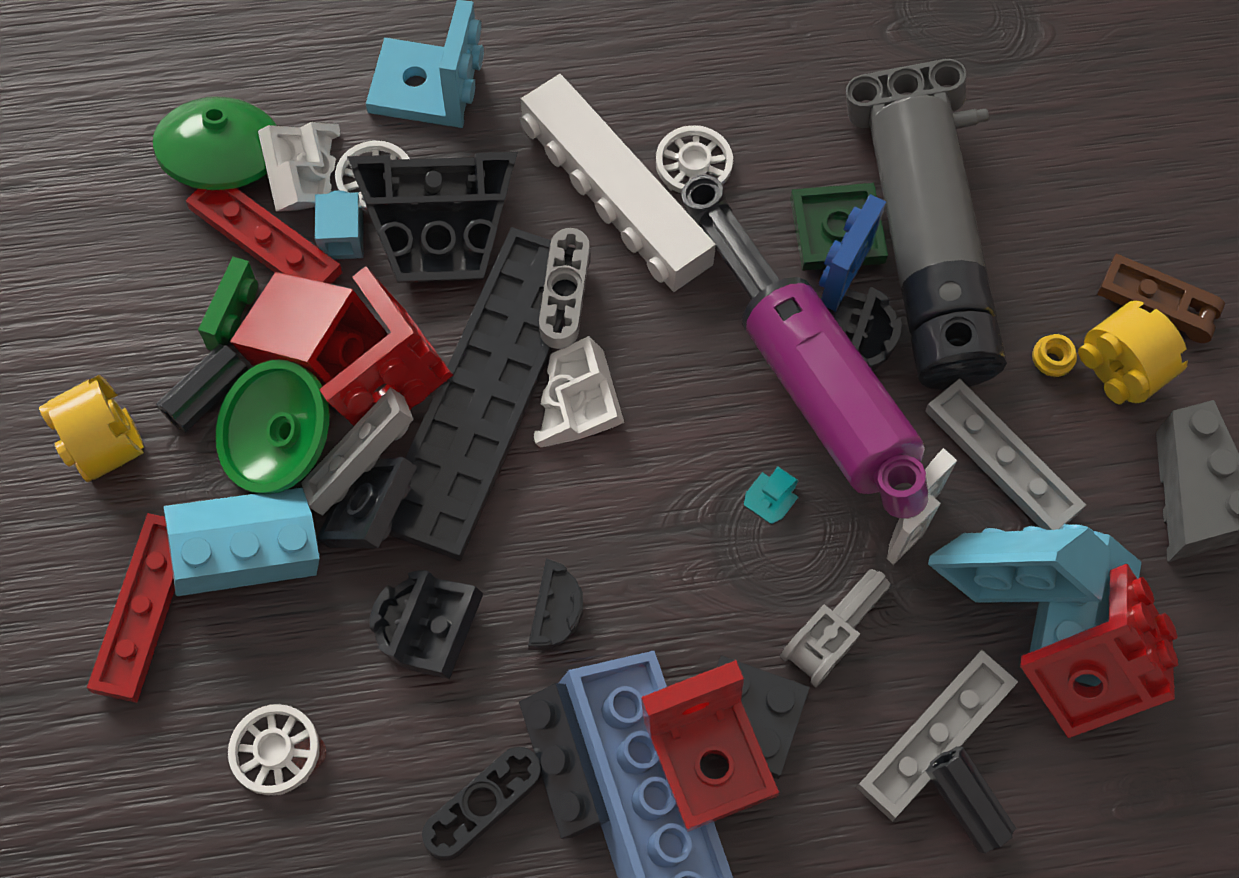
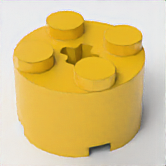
(1134, 353)
(92, 428)

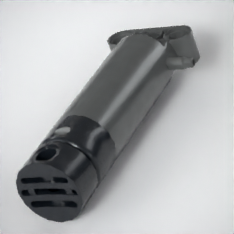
(932, 217)

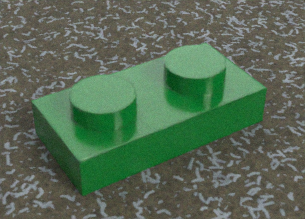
(225, 310)

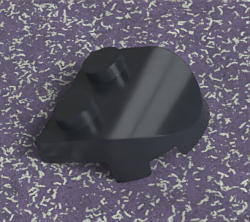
(869, 324)
(424, 622)

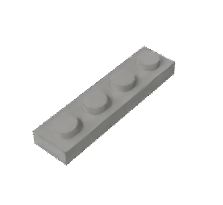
(1004, 457)
(939, 729)

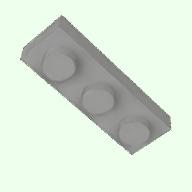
(357, 451)

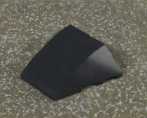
(436, 212)

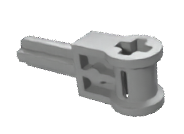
(832, 633)

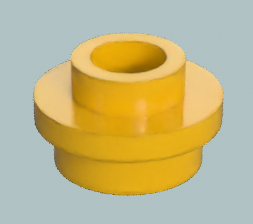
(1057, 345)

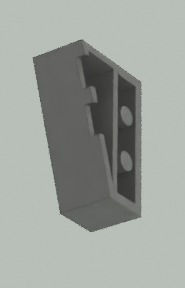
(1199, 481)

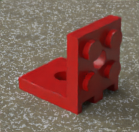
(399, 360)
(1127, 654)
(705, 719)

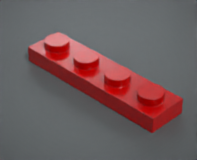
(263, 235)
(136, 617)

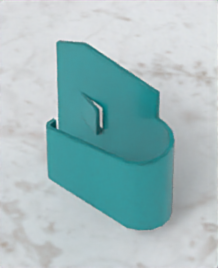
(772, 495)

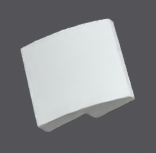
(911, 530)

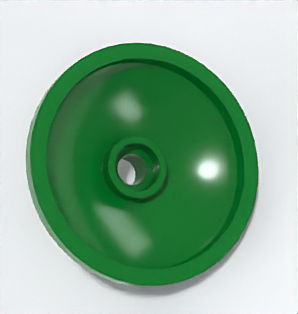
(212, 143)
(272, 427)

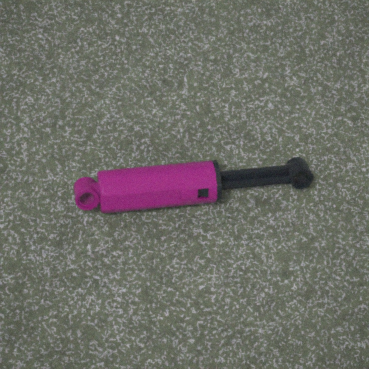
(817, 364)

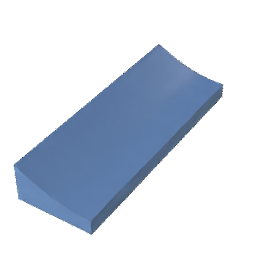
(644, 823)

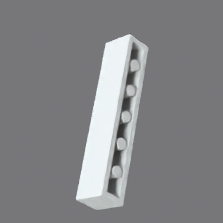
(617, 183)

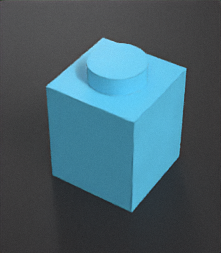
(339, 224)

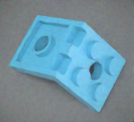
(446, 70)

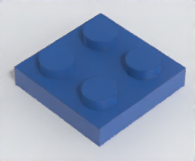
(848, 255)

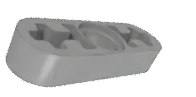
(559, 271)

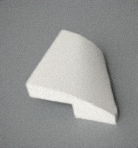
(298, 163)
(578, 395)

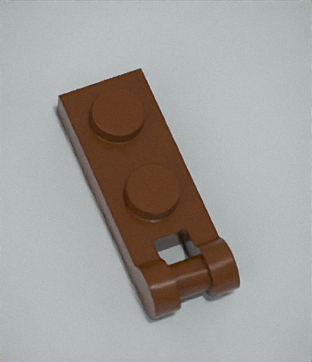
(1133, 281)

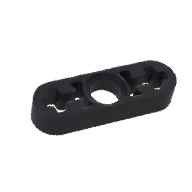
(517, 787)

